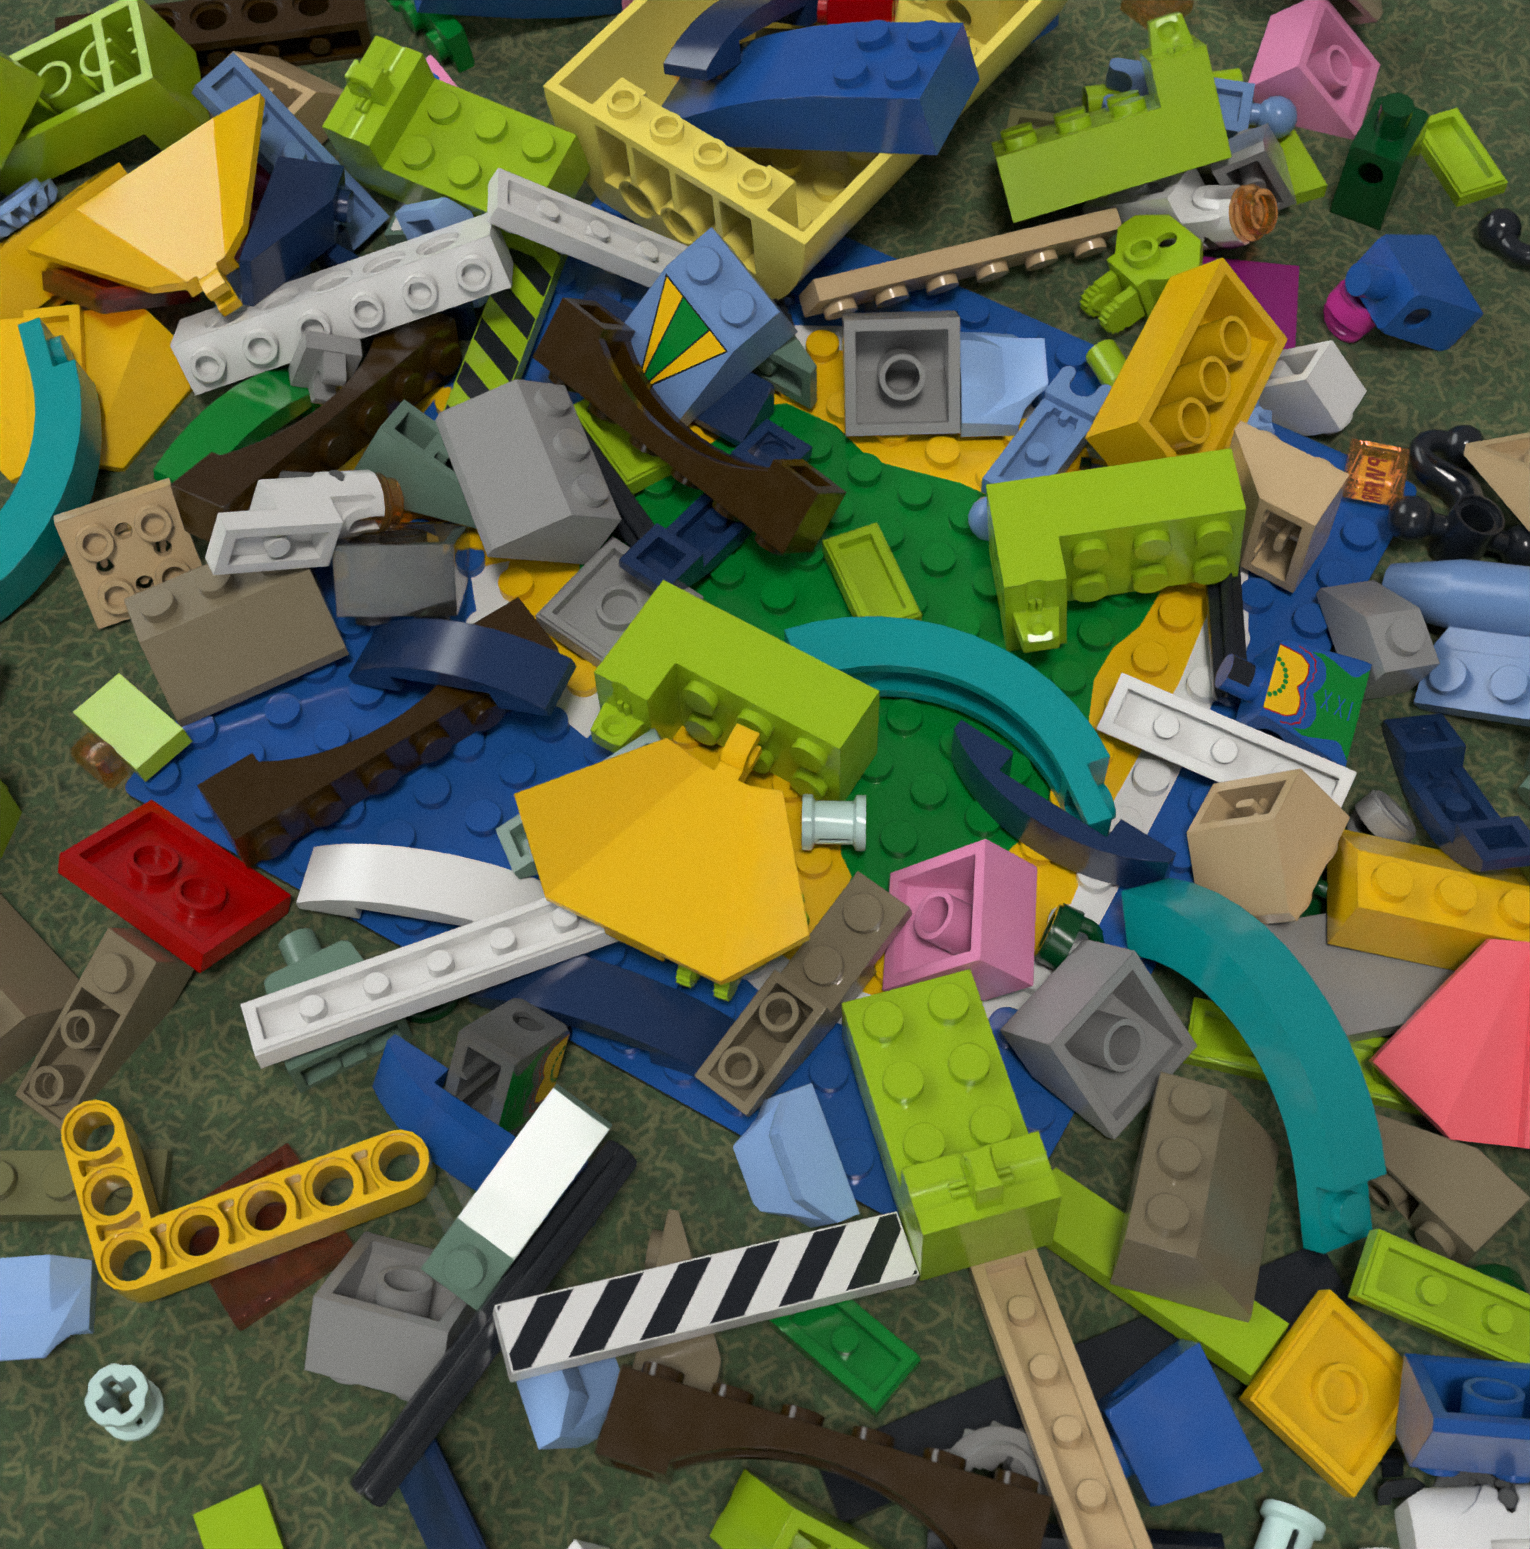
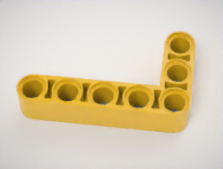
(233, 1211)

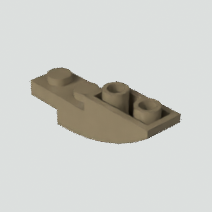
(805, 999)

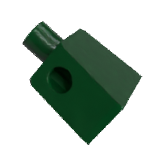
(1393, 142)

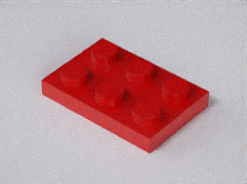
(174, 885)

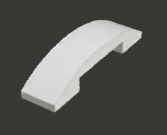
(410, 884)

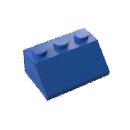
(1465, 1416)

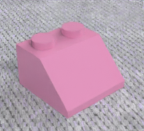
(1318, 66)
(968, 913)

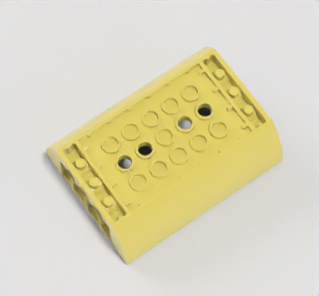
(766, 203)

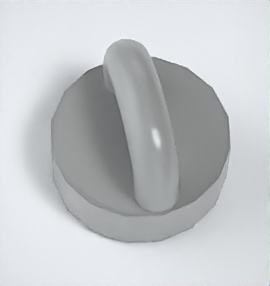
(1382, 818)

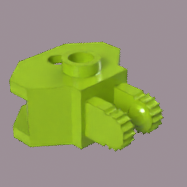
(1140, 270)

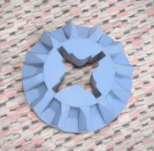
(25, 204)

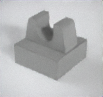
(324, 364)

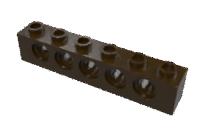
(286, 29)

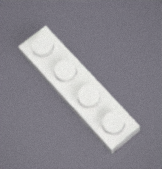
(578, 229)
(1208, 740)

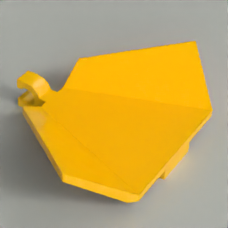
(173, 216)
(123, 356)
(673, 855)

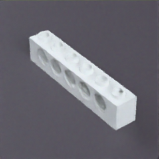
(346, 301)

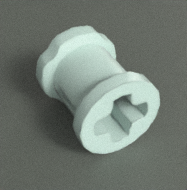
(834, 822)
(105, 1408)
(1287, 1527)

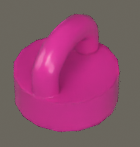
(1346, 311)

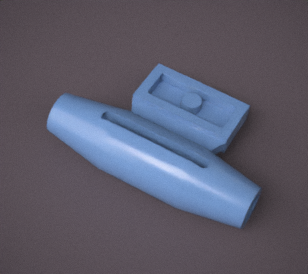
(1486, 637)

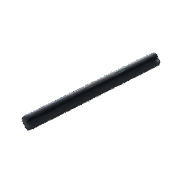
(479, 1341)

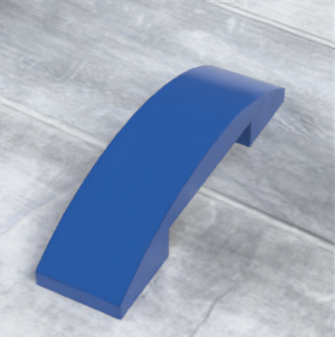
(453, 1132)

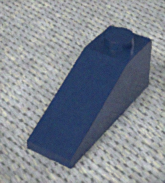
(293, 224)

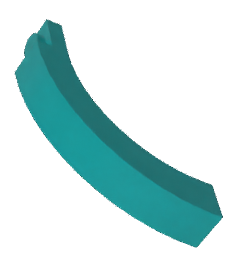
(58, 469)
(981, 681)
(1290, 1034)

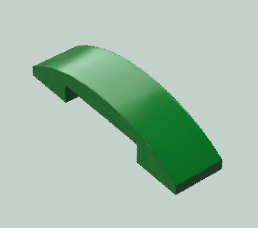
(237, 421)

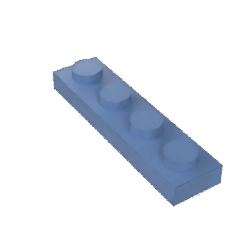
(283, 136)

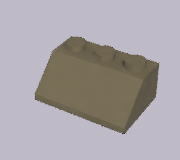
(232, 635)
(32, 990)
(1197, 1201)

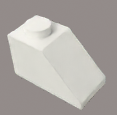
(1312, 390)

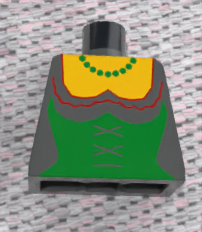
(508, 1062)

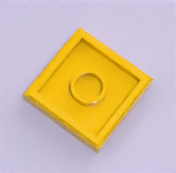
(1331, 1393)

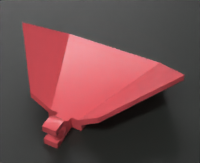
(1469, 1050)

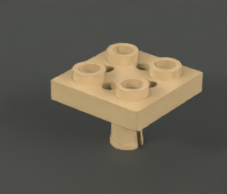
(126, 533)

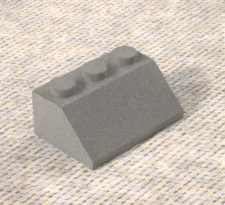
(529, 473)

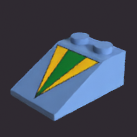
(704, 327)

